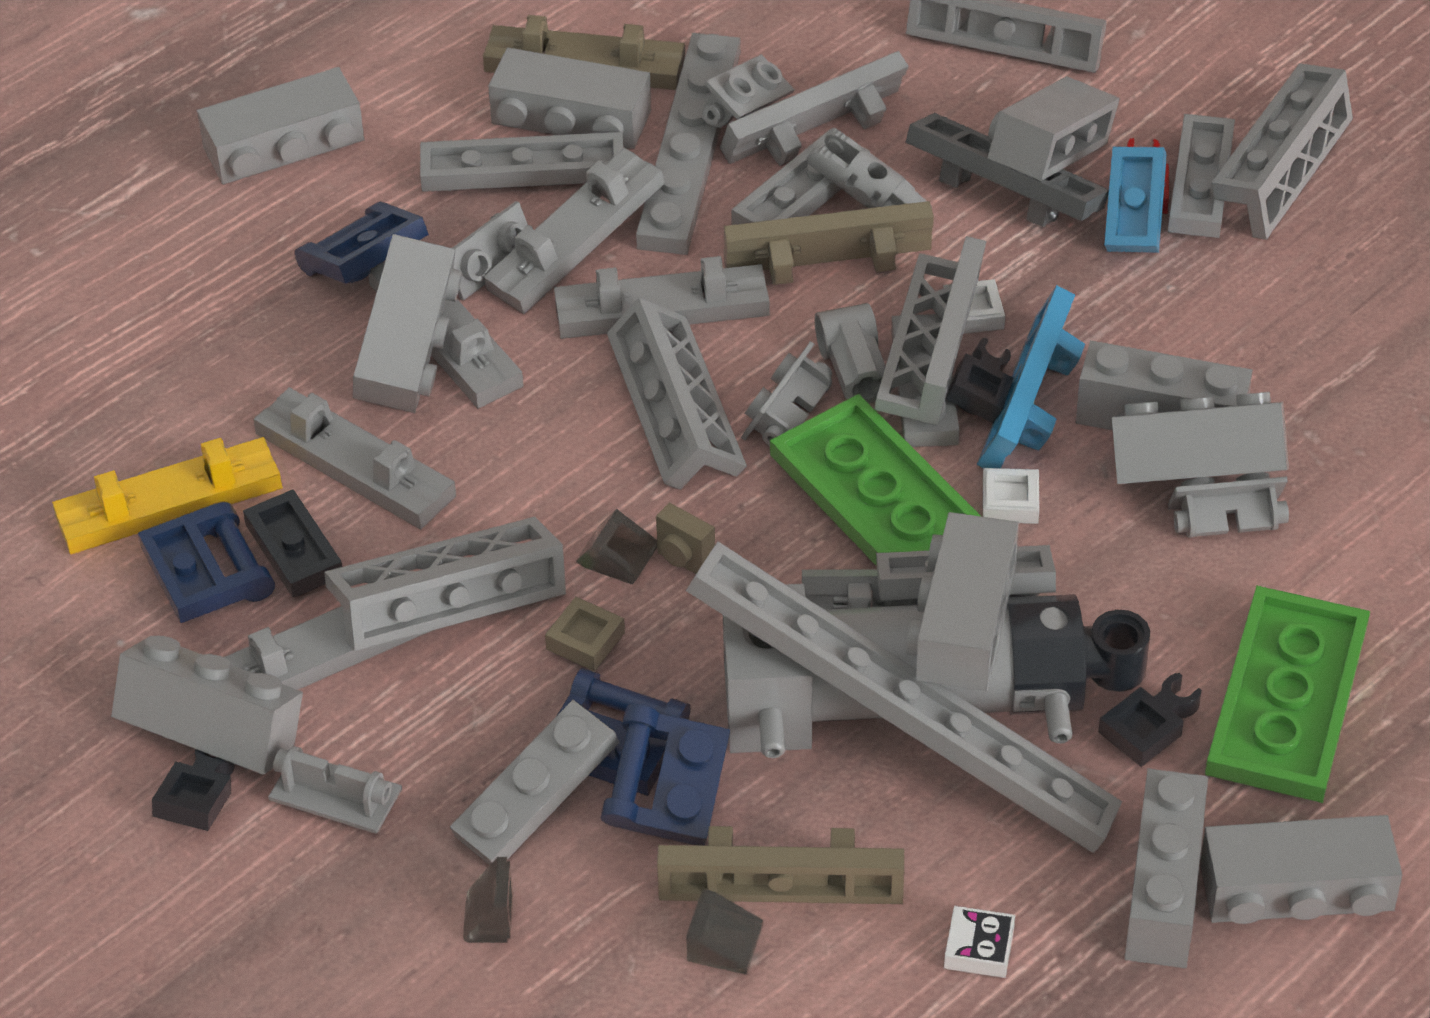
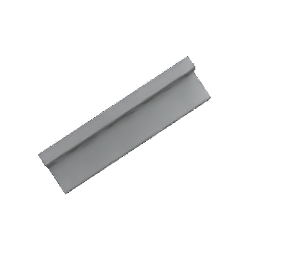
(1286, 145)
(948, 334)
(673, 394)
(449, 586)

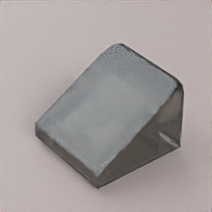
(618, 548)
(490, 905)
(722, 934)

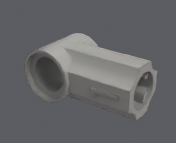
(851, 343)

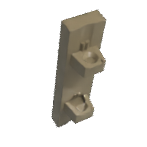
(630, 51)
(830, 238)
(782, 873)

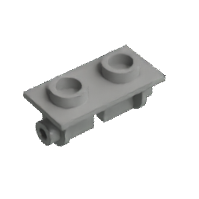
(744, 91)
(487, 247)
(797, 381)
(1250, 497)
(333, 790)

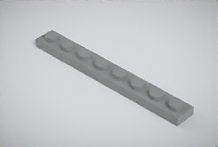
(916, 707)

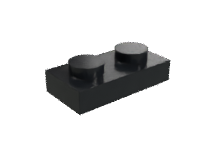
(292, 542)

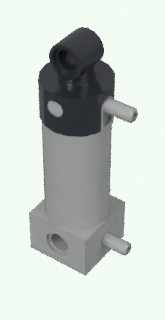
(1037, 669)

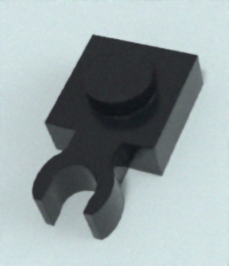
(980, 383)
(1148, 724)
(194, 792)

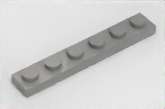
(686, 148)

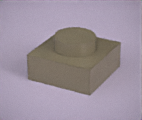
(683, 538)
(585, 633)

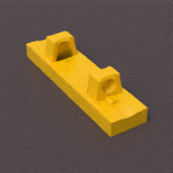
(149, 499)

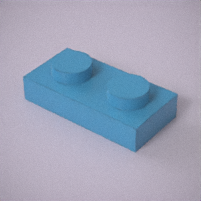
(1135, 199)

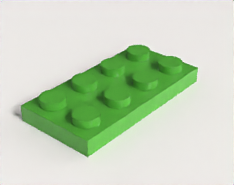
(868, 479)
(1288, 694)

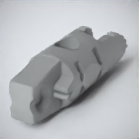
(861, 173)

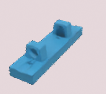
(1044, 348)

